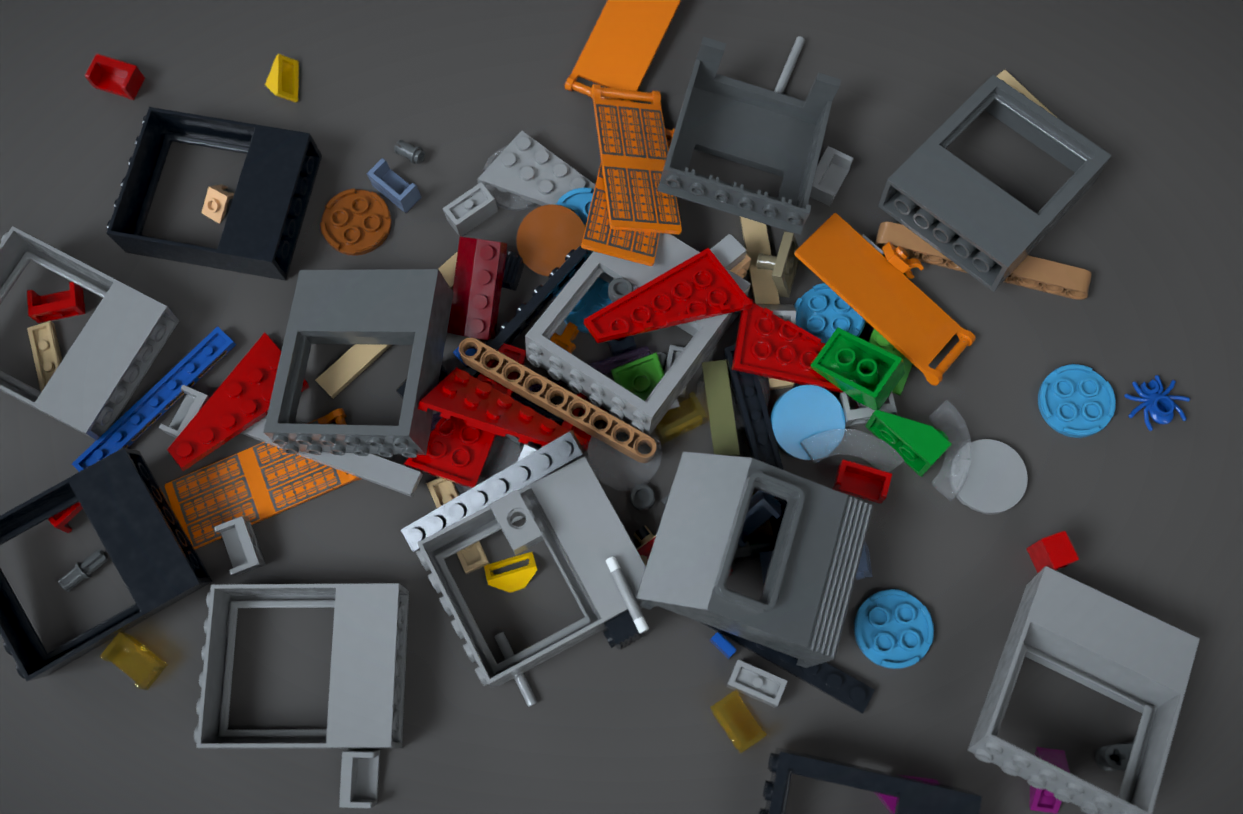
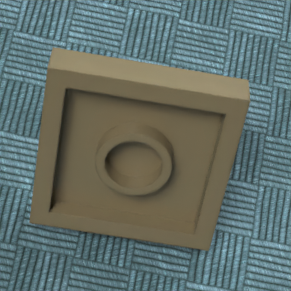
(783, 265)

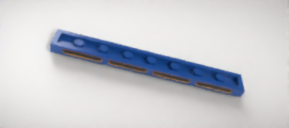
(158, 398)

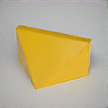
(284, 78)
(514, 579)

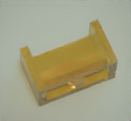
(681, 419)
(134, 660)
(737, 722)

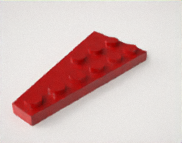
(679, 296)
(777, 349)
(233, 406)
(490, 410)
(458, 450)

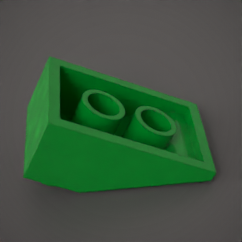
(859, 368)
(914, 441)

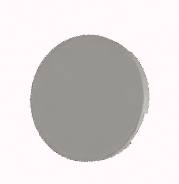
(994, 478)

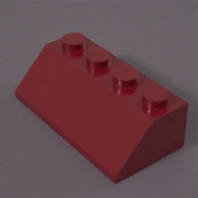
(477, 288)

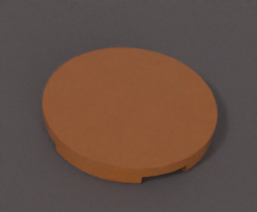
(356, 222)
(548, 237)

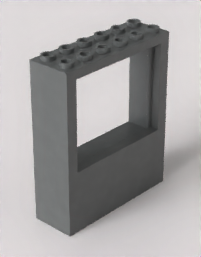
(969, 214)
(371, 310)

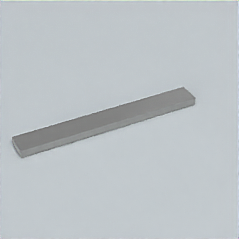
(370, 467)

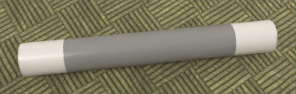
(627, 594)

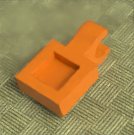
(898, 259)
(567, 336)

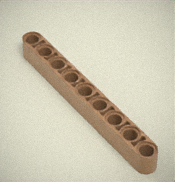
(1031, 272)
(550, 390)

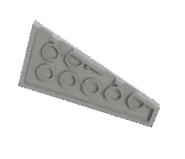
(532, 172)

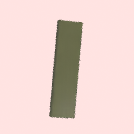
(720, 408)

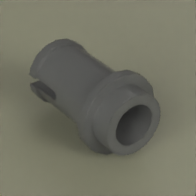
(409, 151)

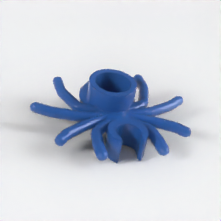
(1156, 402)

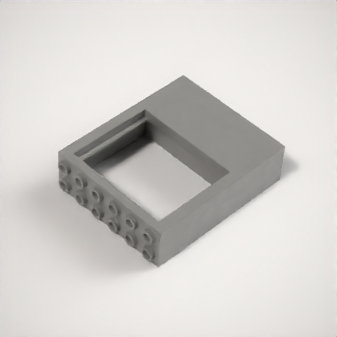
(109, 352)
(598, 387)
(580, 536)
(1109, 651)
(364, 671)

